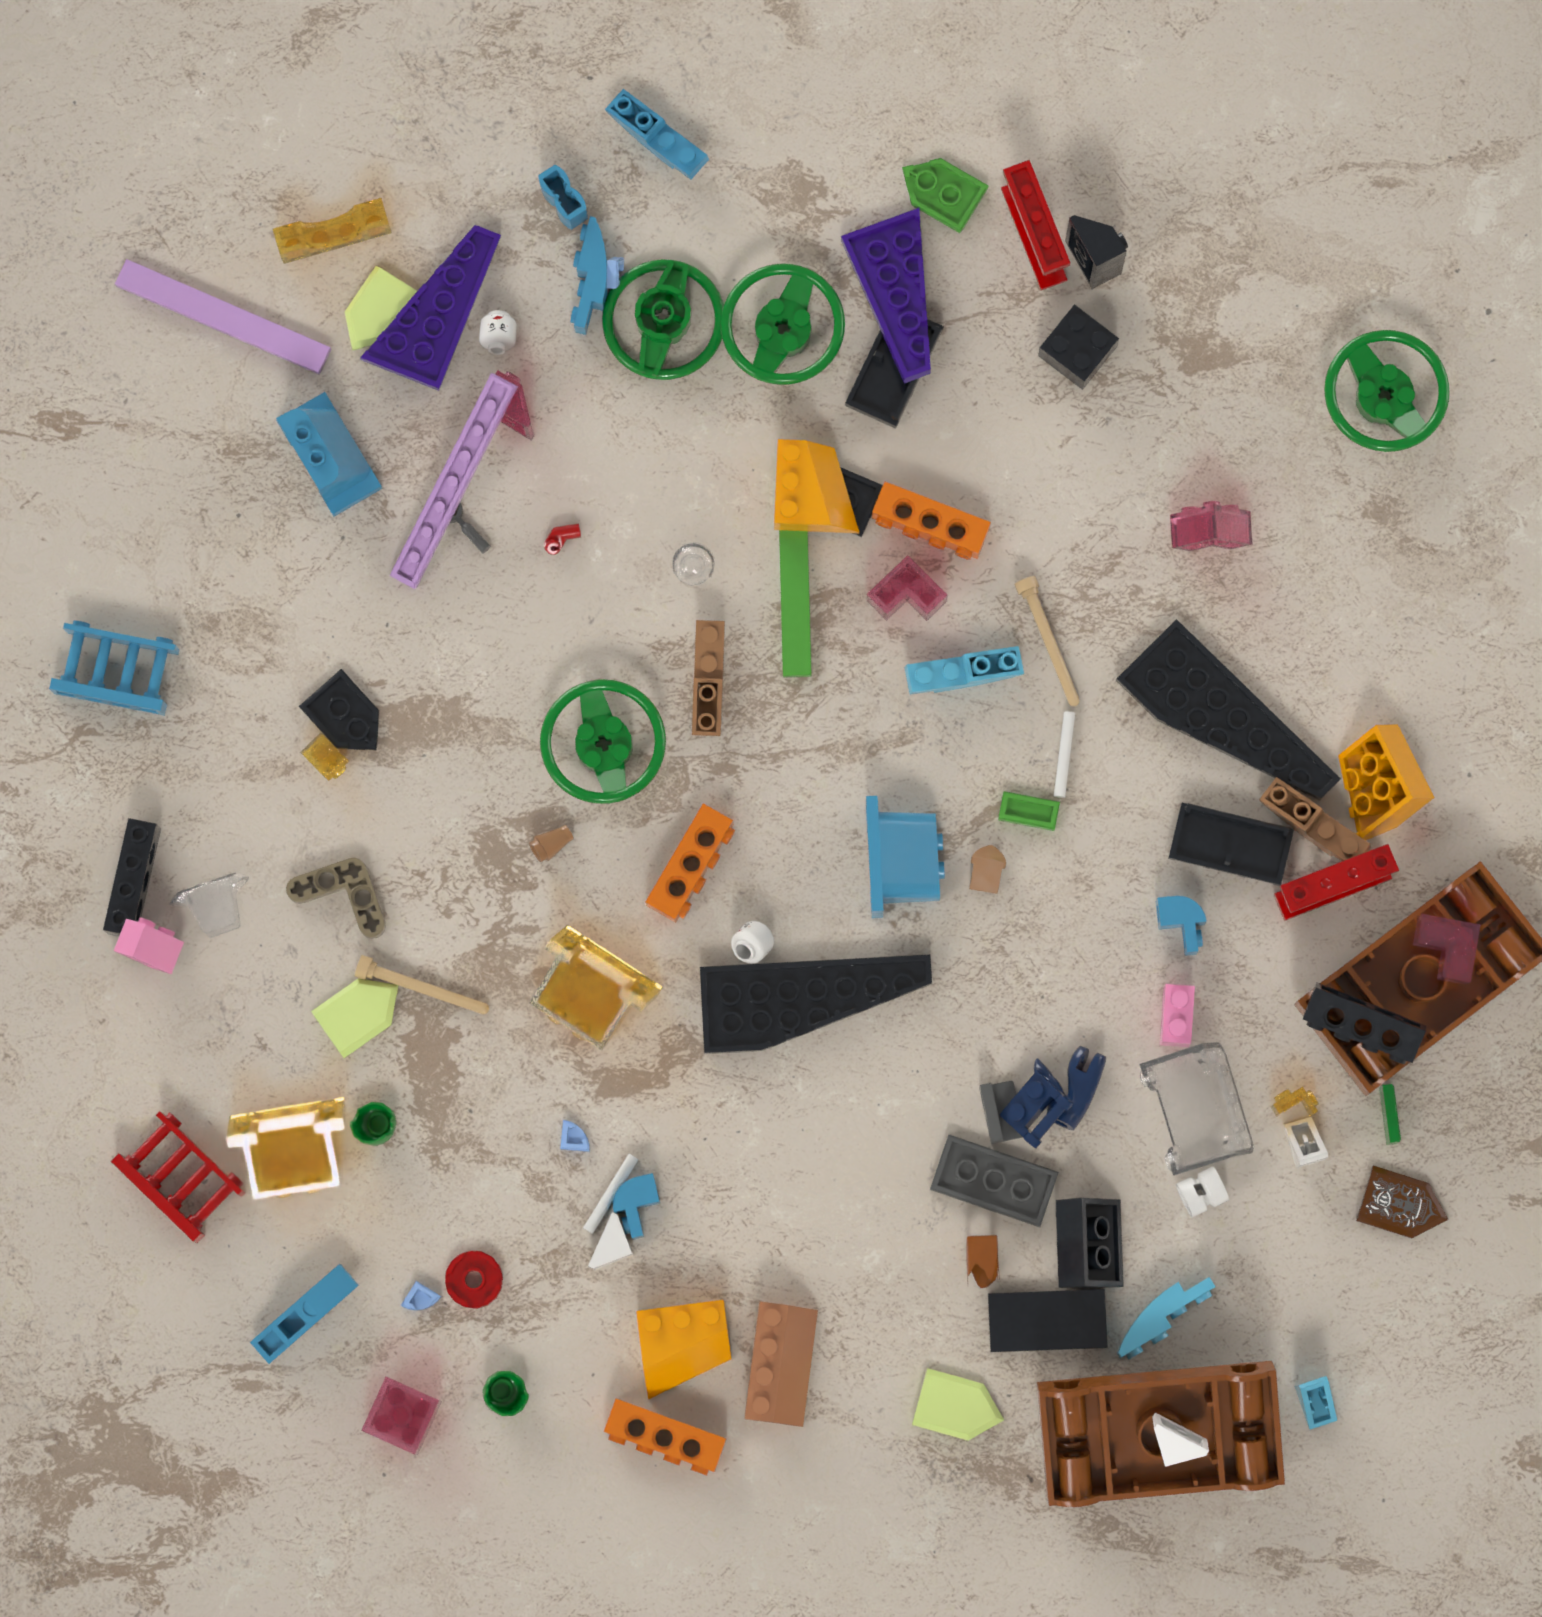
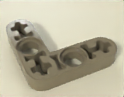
(352, 887)

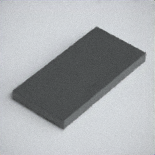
(994, 1181)

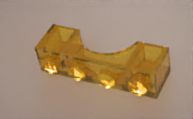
(357, 225)

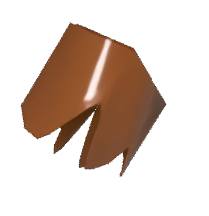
(982, 1259)

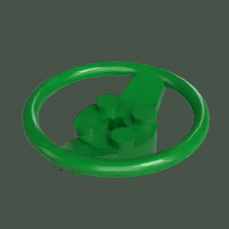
(788, 310)
(657, 333)
(1372, 378)
(601, 724)

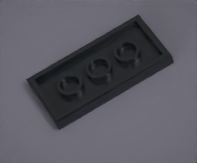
(1047, 1320)

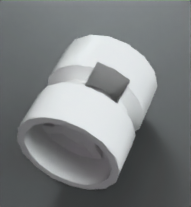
(1211, 1186)

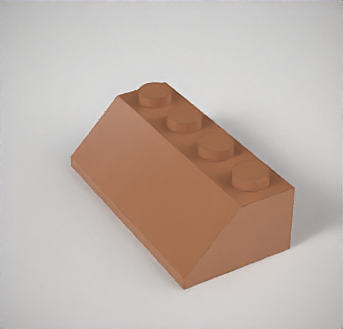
(781, 1364)

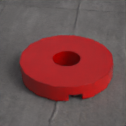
(456, 1279)

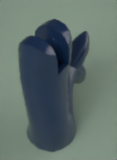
(1080, 1085)

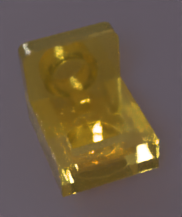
(325, 757)
(1287, 1100)

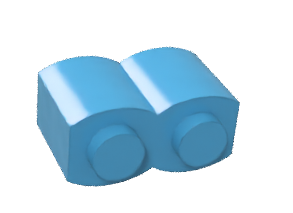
(559, 193)

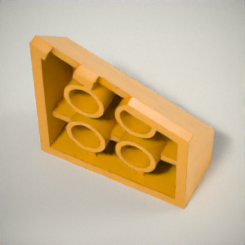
(811, 489)
(1382, 781)
(682, 1343)

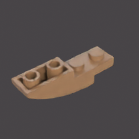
(708, 678)
(1312, 822)

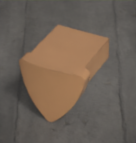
(987, 869)

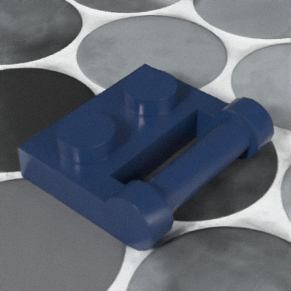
(1030, 1103)

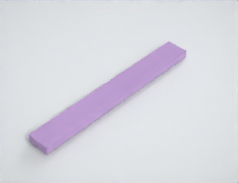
(223, 316)
(453, 480)

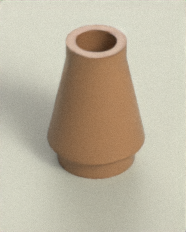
(550, 843)

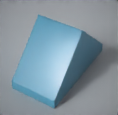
(1316, 1402)

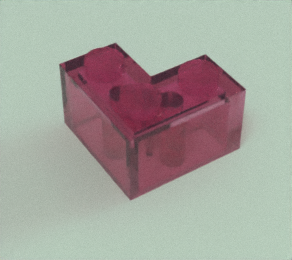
(1211, 526)
(907, 584)
(1455, 939)

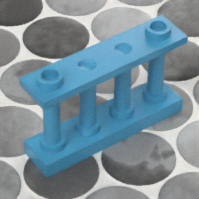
(96, 690)

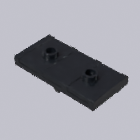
(879, 386)
(1231, 843)

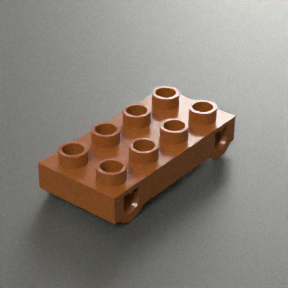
(1405, 979)
(1105, 1445)

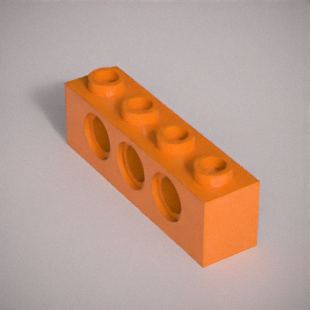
(894, 497)
(705, 821)
(710, 1444)

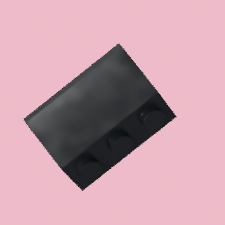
(1096, 249)
(1089, 1243)

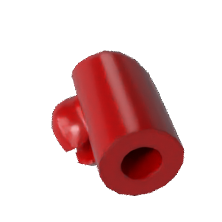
(558, 537)

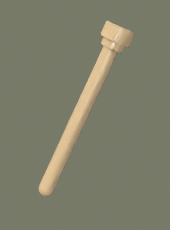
(1028, 589)
(368, 969)

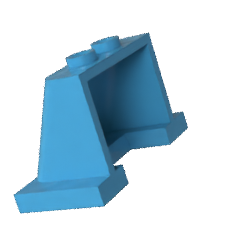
(329, 454)
(902, 857)

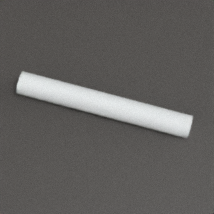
(1064, 754)
(609, 1194)

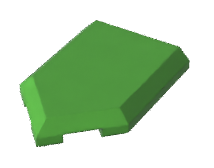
(944, 192)

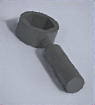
(470, 532)

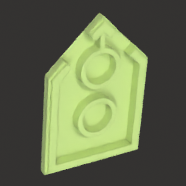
(375, 307)
(357, 1014)
(955, 1406)

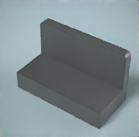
(994, 1100)

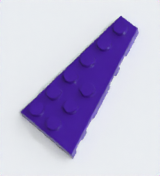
(891, 274)
(431, 323)

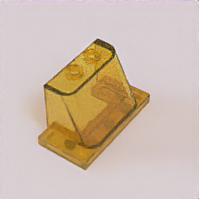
(590, 988)
(290, 1147)

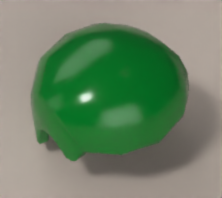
(373, 1124)
(505, 1393)

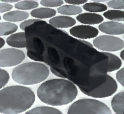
(132, 875)
(1326, 998)

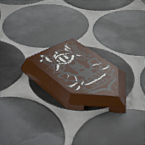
(1399, 1204)

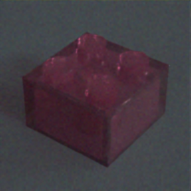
(401, 1415)

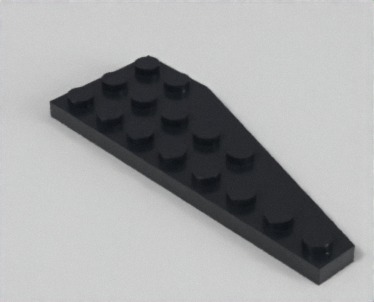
(1203, 699)
(775, 1002)

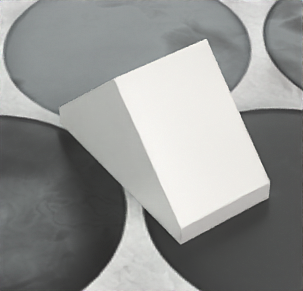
(1305, 1142)
(612, 1245)
(1177, 1442)

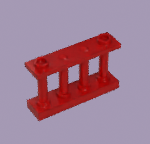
(1035, 225)
(1336, 882)
(151, 1184)

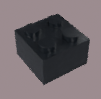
(1078, 347)

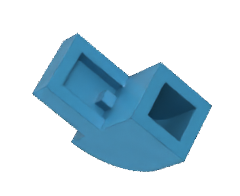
(1184, 914)
(631, 1196)

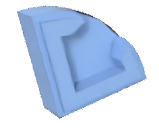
(614, 266)
(573, 1138)
(420, 1298)

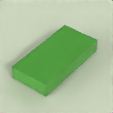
(1028, 811)

